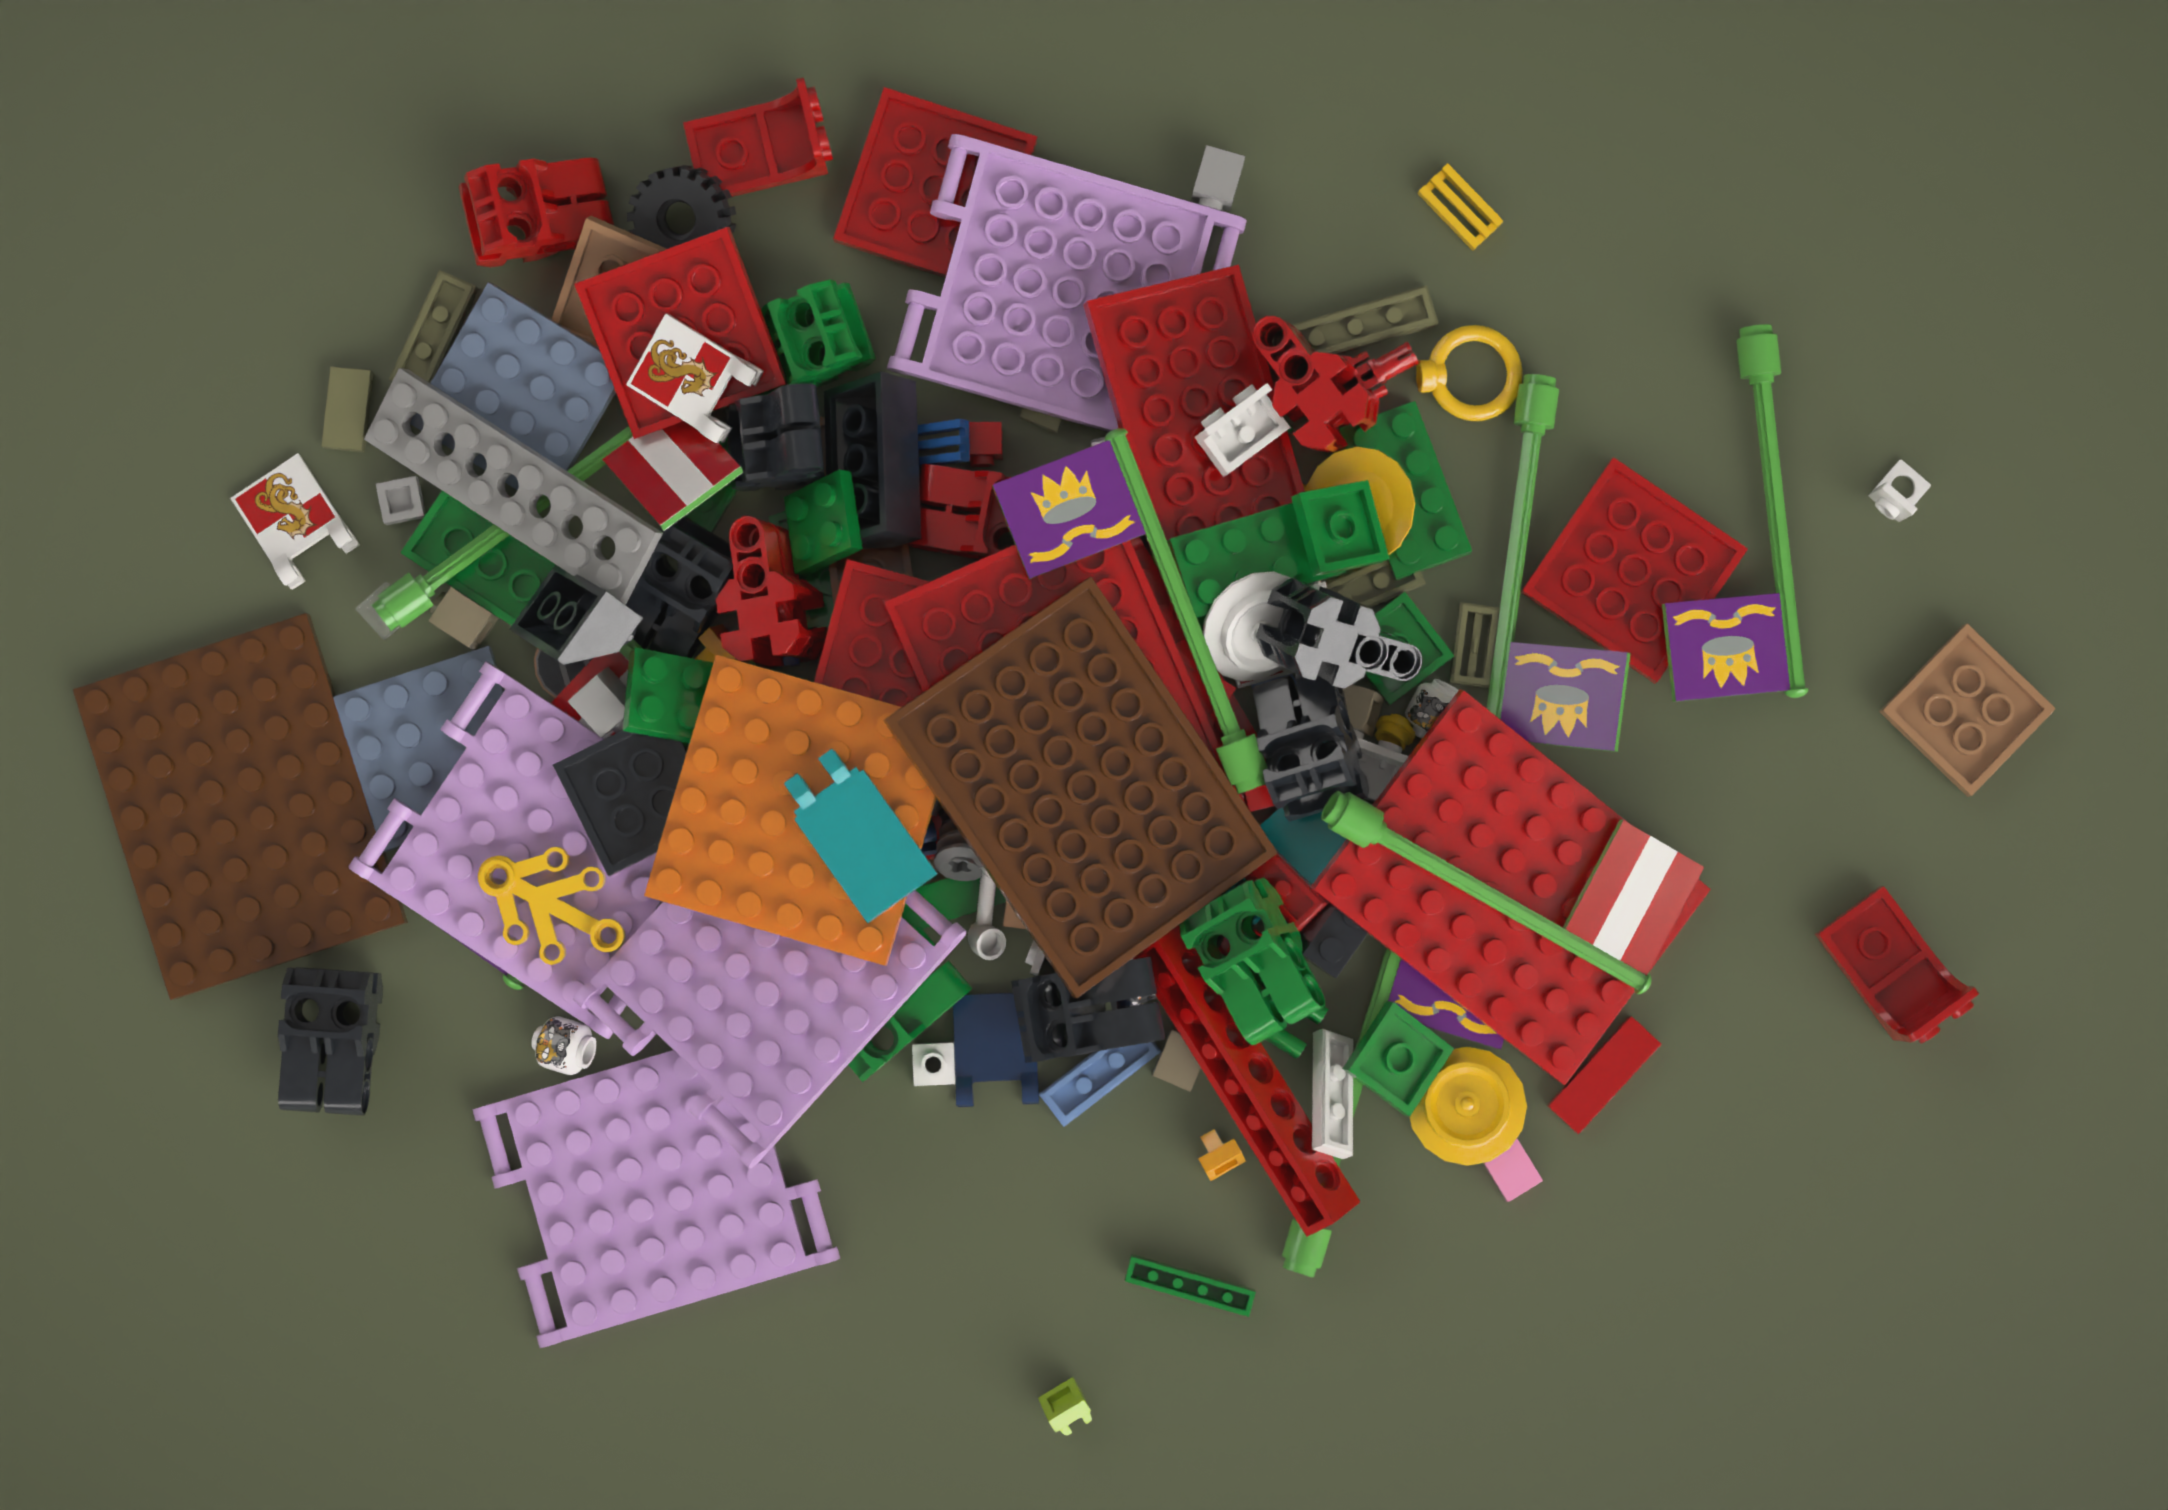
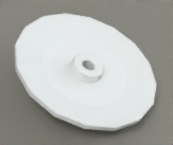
(1233, 626)

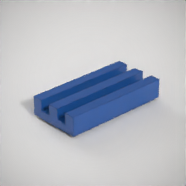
(941, 427)

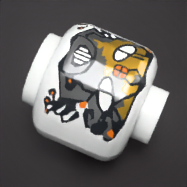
(1428, 704)
(564, 1045)

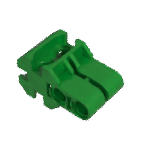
(835, 327)
(1262, 976)
(919, 1011)

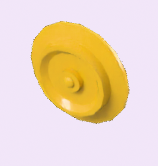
(1387, 482)
(1471, 1108)

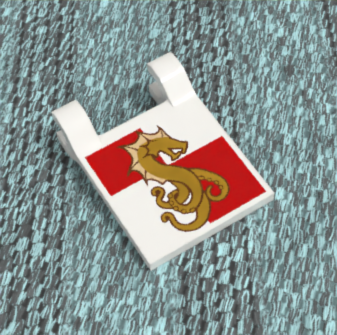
(689, 375)
(290, 515)

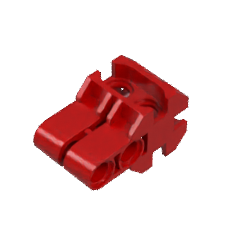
(548, 207)
(1317, 394)
(960, 491)
(768, 598)

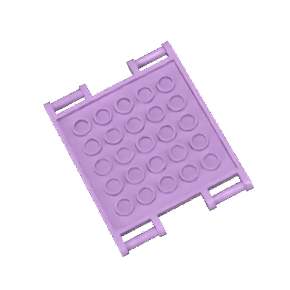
(1027, 260)
(511, 805)
(758, 1009)
(644, 1197)

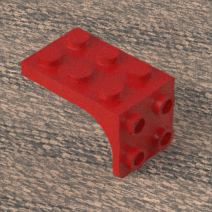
(762, 143)
(1894, 969)

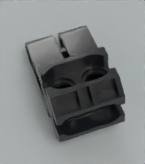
(776, 439)
(679, 592)
(1332, 638)
(1307, 744)
(1065, 1026)
(328, 1056)

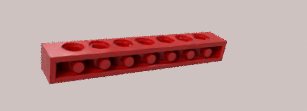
(1250, 1089)

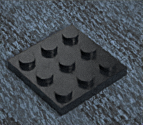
(623, 794)

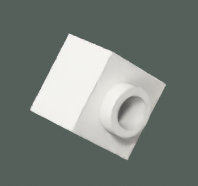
(945, 1052)

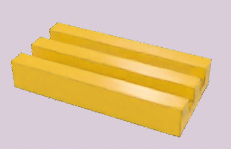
(1471, 196)

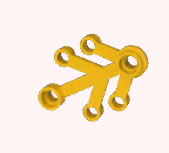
(544, 901)

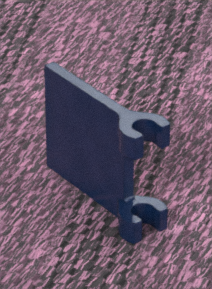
(990, 1047)

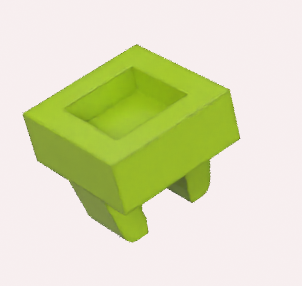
(1065, 1405)

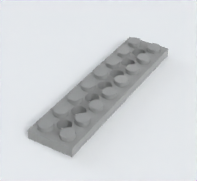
(536, 477)

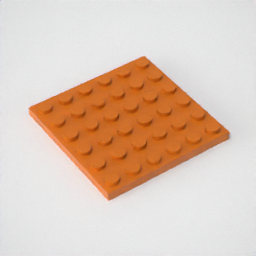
(732, 822)

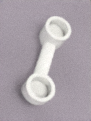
(982, 936)

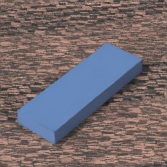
(1094, 1079)

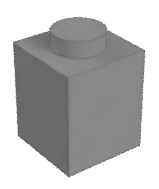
(1218, 178)
(602, 703)

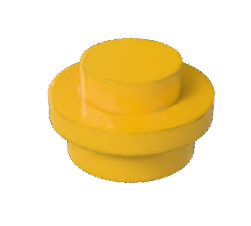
(1395, 730)

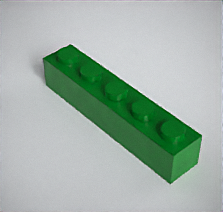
(1190, 1285)

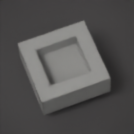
(401, 500)

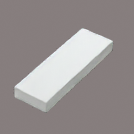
(1332, 1095)

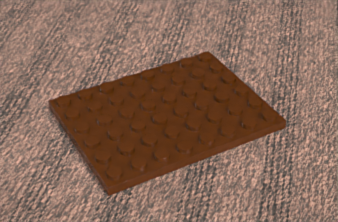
(1081, 787)
(237, 805)

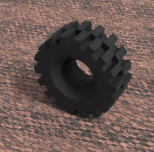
(684, 186)

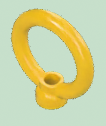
(1432, 373)

